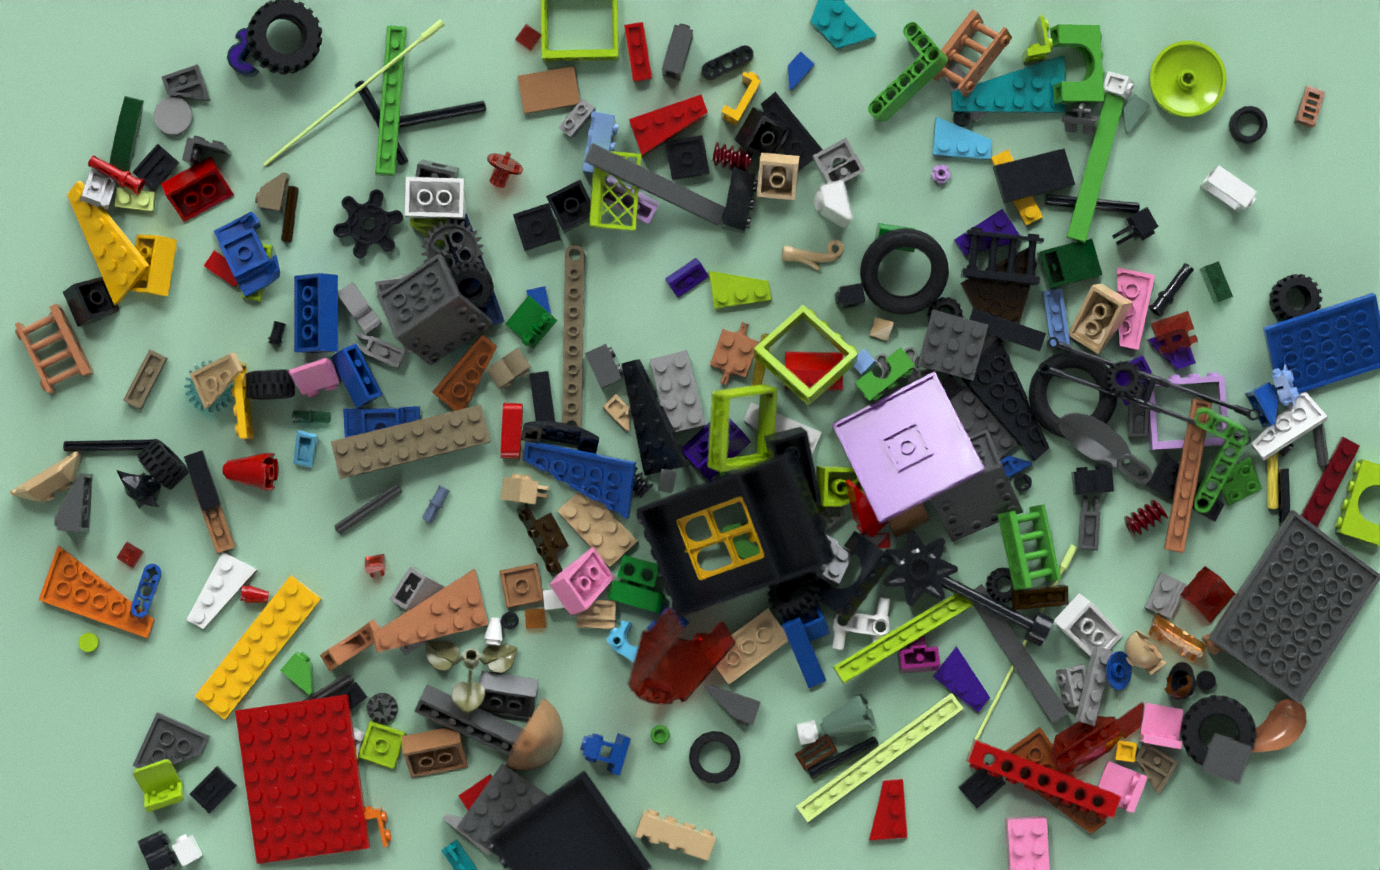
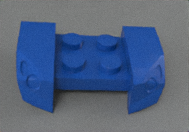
(247, 255)
(366, 420)

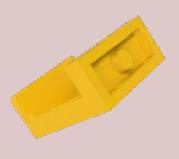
(735, 116)

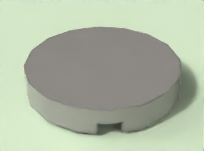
(173, 115)

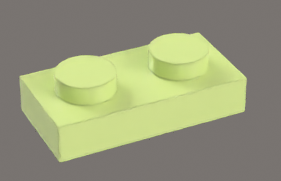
(128, 200)

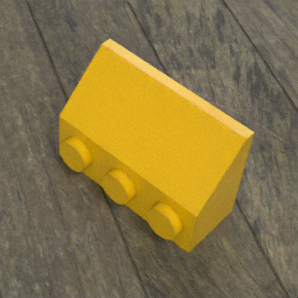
(159, 254)

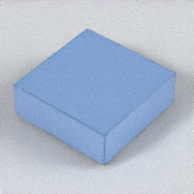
(865, 362)

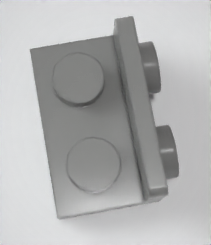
(1071, 684)

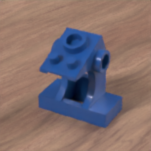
(592, 748)

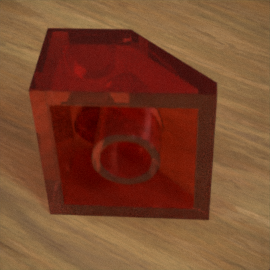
(1207, 594)

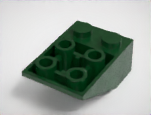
(1069, 264)

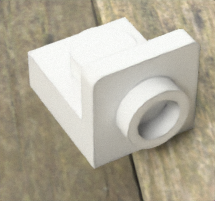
(1118, 85)

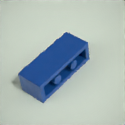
(356, 375)

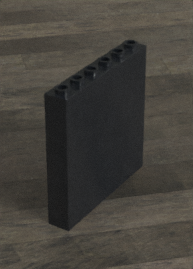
(568, 832)

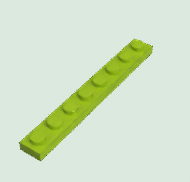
(901, 637)

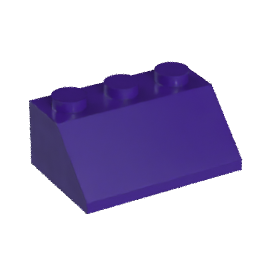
(698, 447)

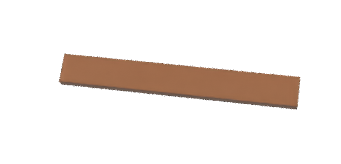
(1186, 480)

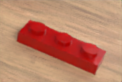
(638, 52)

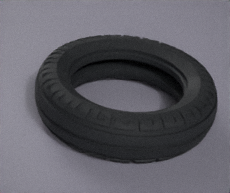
(897, 239)
(1040, 382)

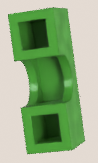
(899, 366)

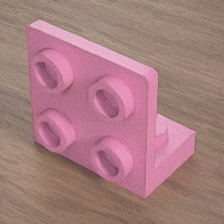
(1161, 725)
(1124, 783)

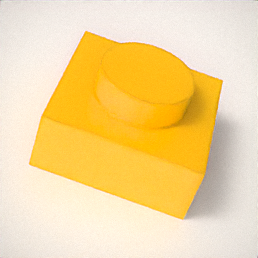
(1125, 751)

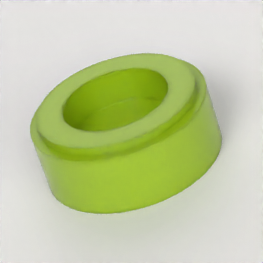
(88, 642)

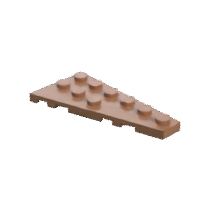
(444, 613)

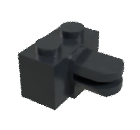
(1139, 225)

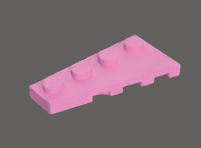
(1136, 288)

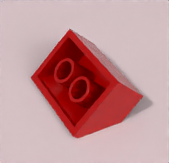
(197, 189)
(813, 366)

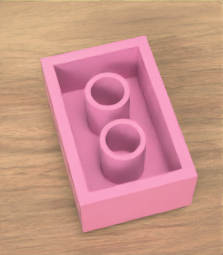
(1027, 843)

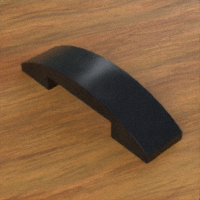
(561, 433)

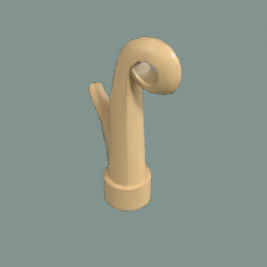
(809, 257)

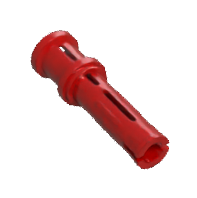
(124, 178)

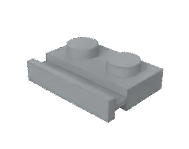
(98, 189)
(1165, 595)

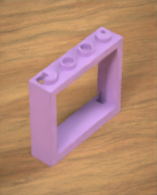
(1192, 379)

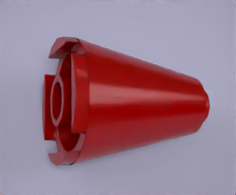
(254, 471)

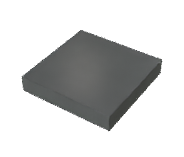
(1226, 758)

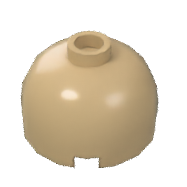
(1141, 652)

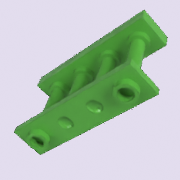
(1015, 552)

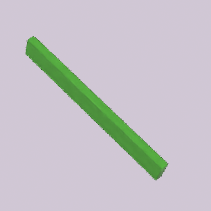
(391, 102)
(1095, 168)

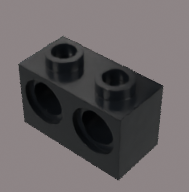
(850, 296)

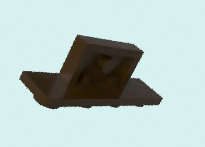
(545, 536)

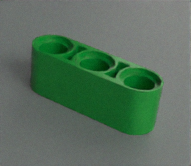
(636, 596)

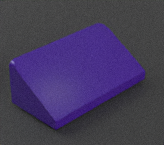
(687, 277)

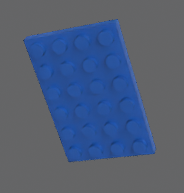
(1327, 343)

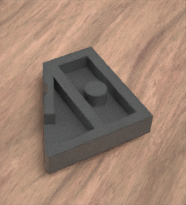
(186, 84)

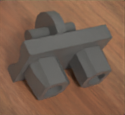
(1082, 116)

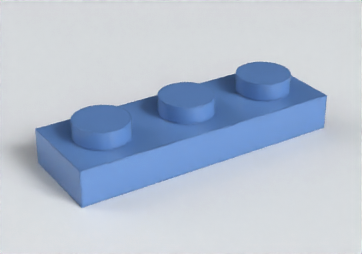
(1056, 316)

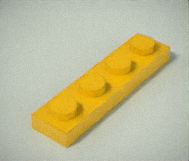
(1025, 207)

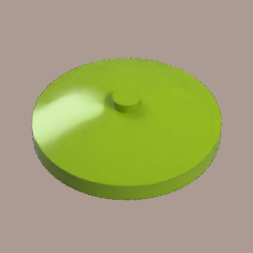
(1187, 79)

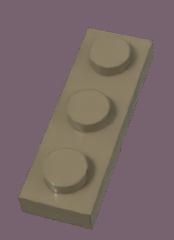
(145, 379)

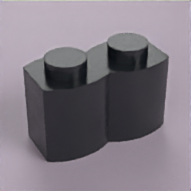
(1092, 481)
(157, 851)

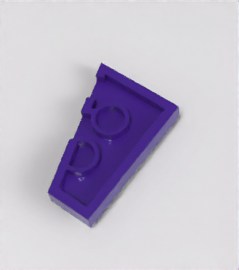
(996, 223)
(961, 680)

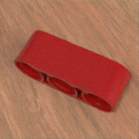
(511, 430)

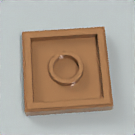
(521, 585)

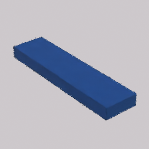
(804, 652)

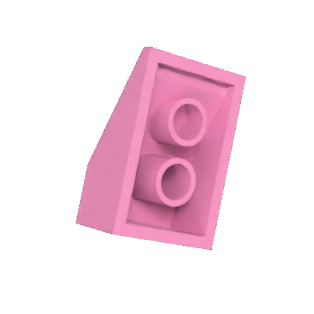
(316, 377)
(582, 581)

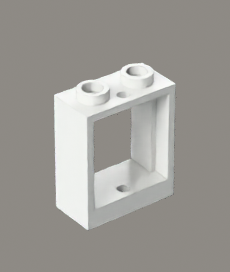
(1229, 189)

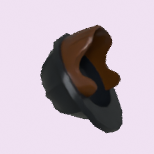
(1181, 681)

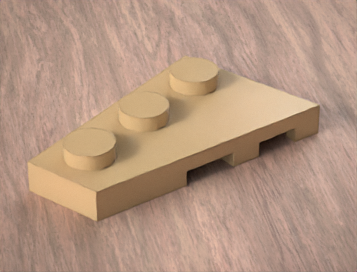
(215, 378)

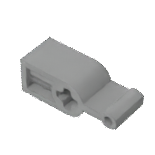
(359, 308)

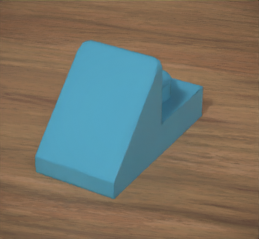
(305, 448)

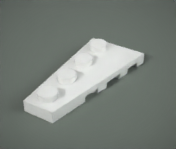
(782, 423)
(1289, 426)
(220, 588)

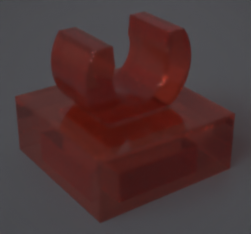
(130, 554)
(374, 564)

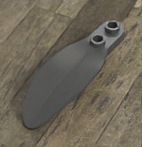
(1102, 445)

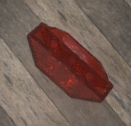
(1085, 743)

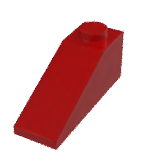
(863, 511)

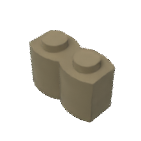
(509, 368)

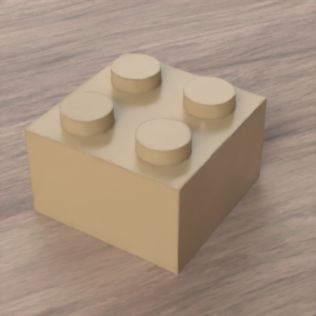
(778, 176)

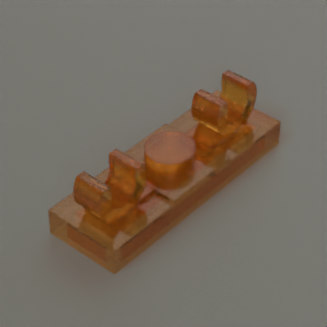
(1177, 637)

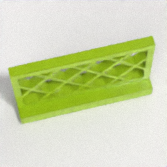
(597, 195)

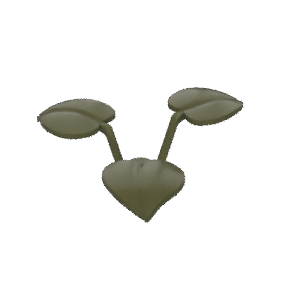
(469, 695)

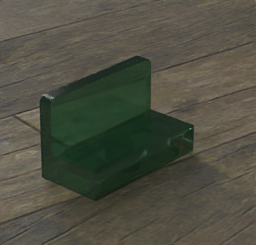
(1216, 282)

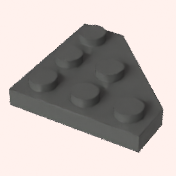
(170, 741)

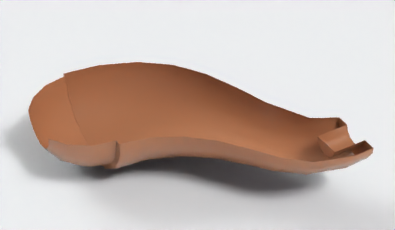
(1278, 729)

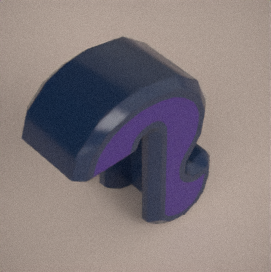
(238, 53)

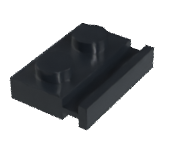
(156, 167)
(981, 786)
(213, 789)

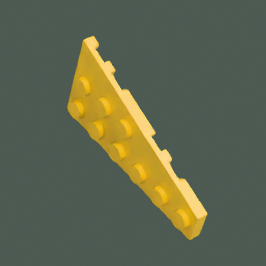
(113, 252)

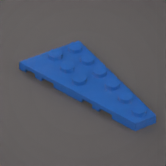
(593, 475)

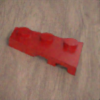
(890, 814)

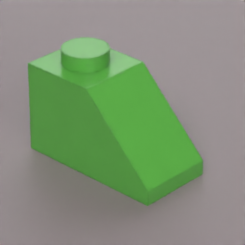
(300, 671)

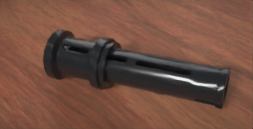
(1166, 297)

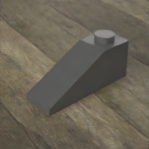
(737, 705)

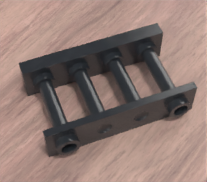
(990, 273)

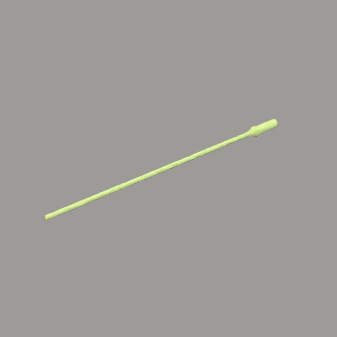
(424, 36)
(1063, 566)

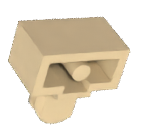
(521, 489)

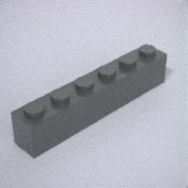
(474, 724)

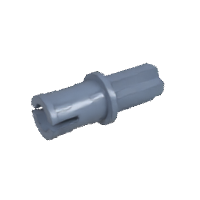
(435, 504)

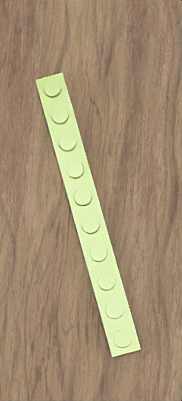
(879, 757)

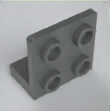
(193, 153)

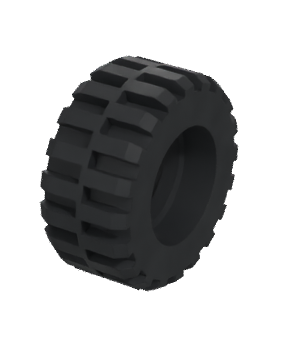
(301, 18)
(1213, 706)

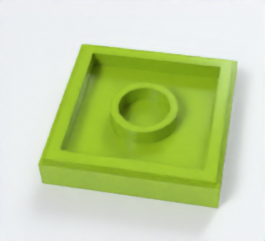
(381, 745)

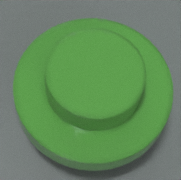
(659, 734)

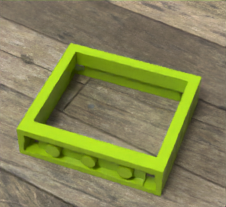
(579, 55)
(785, 376)
(720, 425)

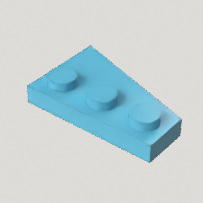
(959, 142)

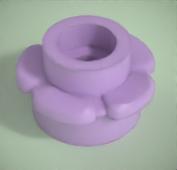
(941, 179)

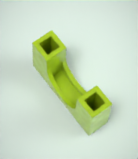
(1351, 521)

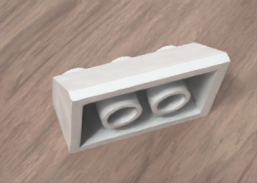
(435, 198)

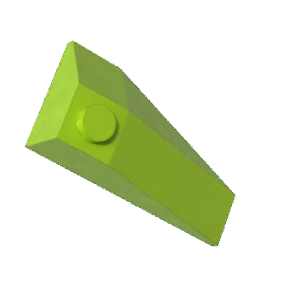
(832, 484)

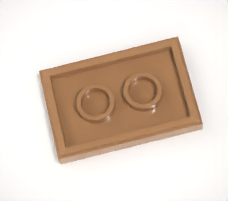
(549, 90)

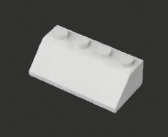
(833, 203)

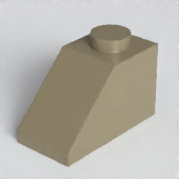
(273, 194)

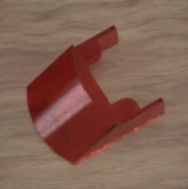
(675, 667)

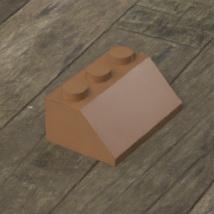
(434, 752)

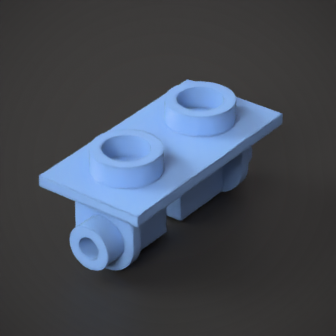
(1288, 392)

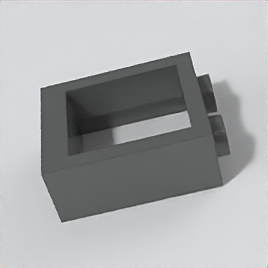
(677, 51)

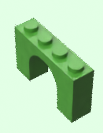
(1088, 42)

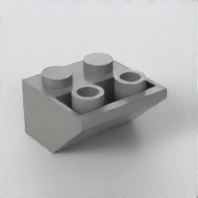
(414, 589)

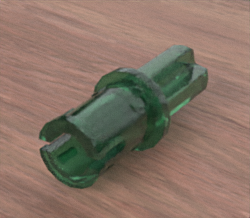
(311, 416)

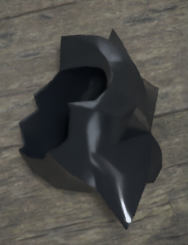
(141, 488)

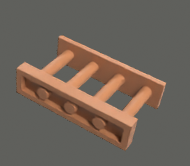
(962, 38)
(65, 333)

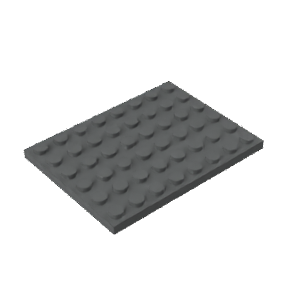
(1294, 607)

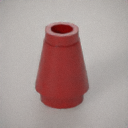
(254, 595)

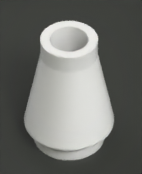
(494, 633)

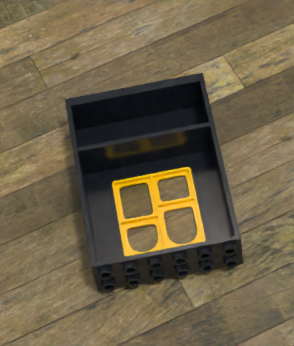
(777, 513)

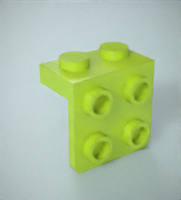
(159, 784)

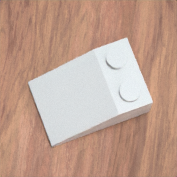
(1087, 625)

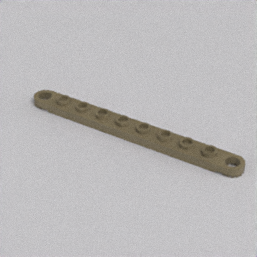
(573, 337)

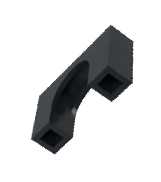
(873, 565)

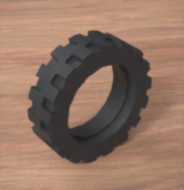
(701, 772)

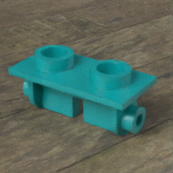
(458, 857)

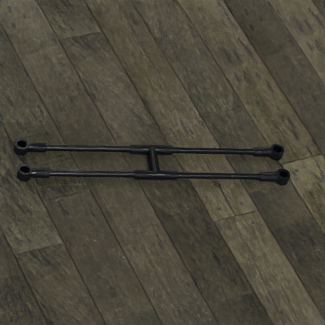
(1152, 380)

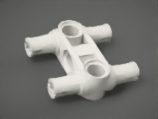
(862, 624)

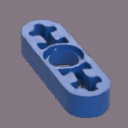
(136, 603)

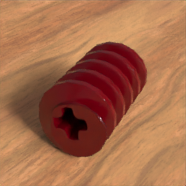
(732, 158)
(1144, 518)

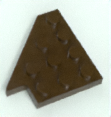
(1000, 298)

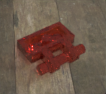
(1172, 326)

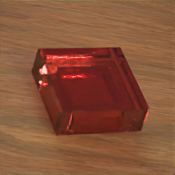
(528, 37)

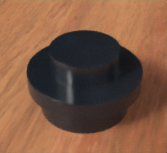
(1205, 680)

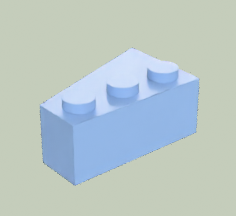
(601, 134)

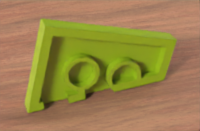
(737, 290)

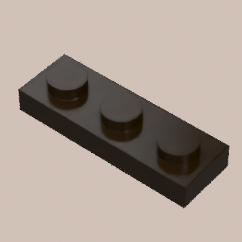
(1040, 597)

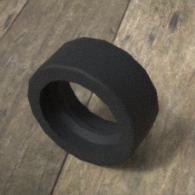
(1259, 114)

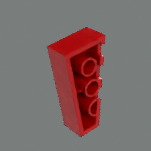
(661, 125)

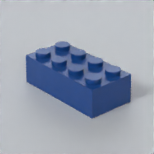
(316, 313)

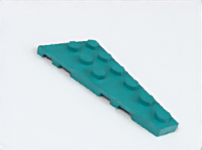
(1016, 92)

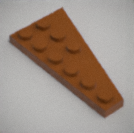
(1038, 749)

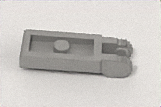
(382, 350)

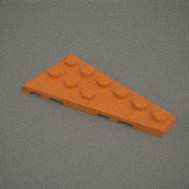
(83, 592)

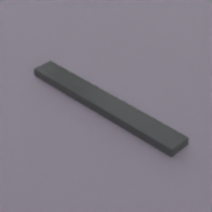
(654, 184)
(1022, 661)

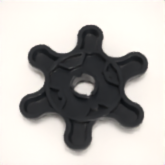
(358, 214)

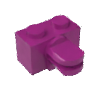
(918, 657)

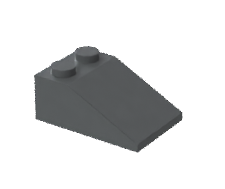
(76, 508)

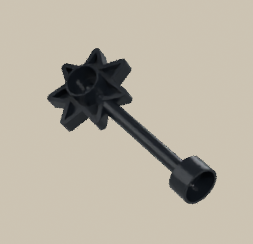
(922, 571)

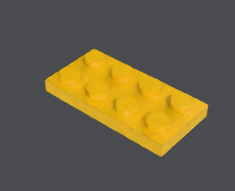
(242, 408)

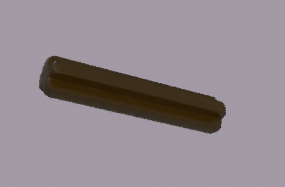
(289, 215)

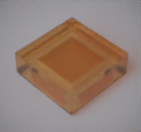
(535, 618)

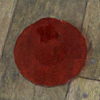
(503, 167)

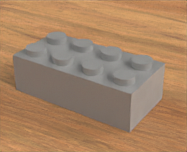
(678, 391)

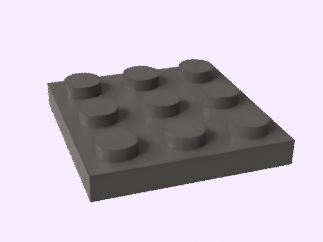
(952, 345)

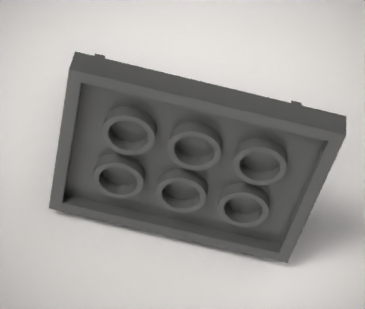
(430, 312)
(979, 499)

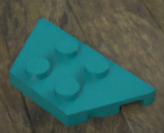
(840, 23)

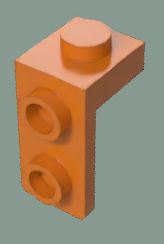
(382, 819)

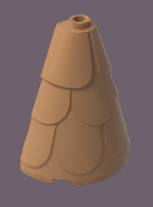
(538, 740)

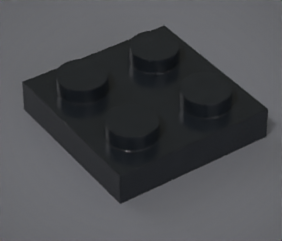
(687, 157)
(536, 227)

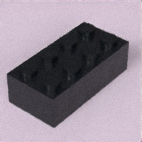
(798, 440)

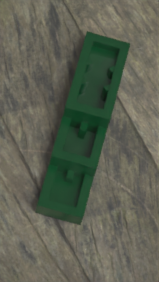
(126, 133)

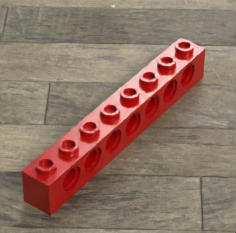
(1109, 799)

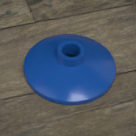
(1118, 670)

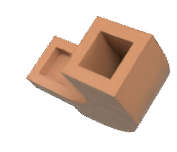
(350, 646)

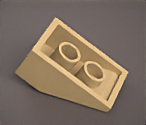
(1099, 317)

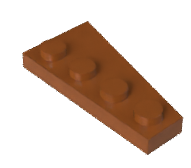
(462, 379)

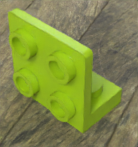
(1044, 46)

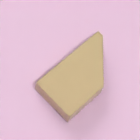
(619, 411)

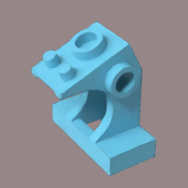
(623, 647)

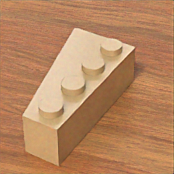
(675, 834)

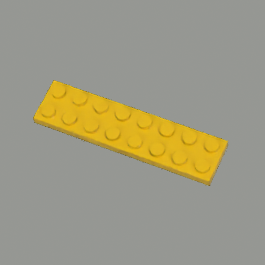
(258, 647)

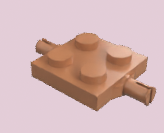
(734, 353)

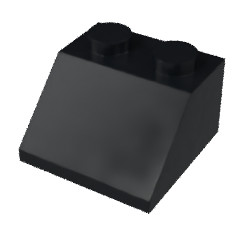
(762, 133)
(570, 205)
(90, 301)

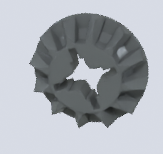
(390, 712)

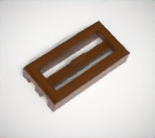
(810, 746)

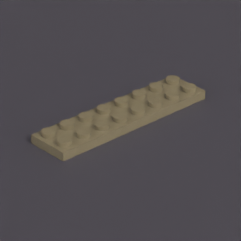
(410, 441)

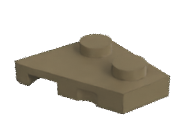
(1155, 766)

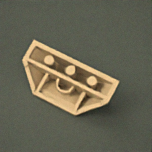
(51, 481)

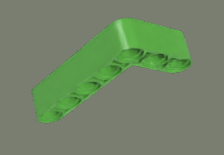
(911, 74)
(1221, 458)

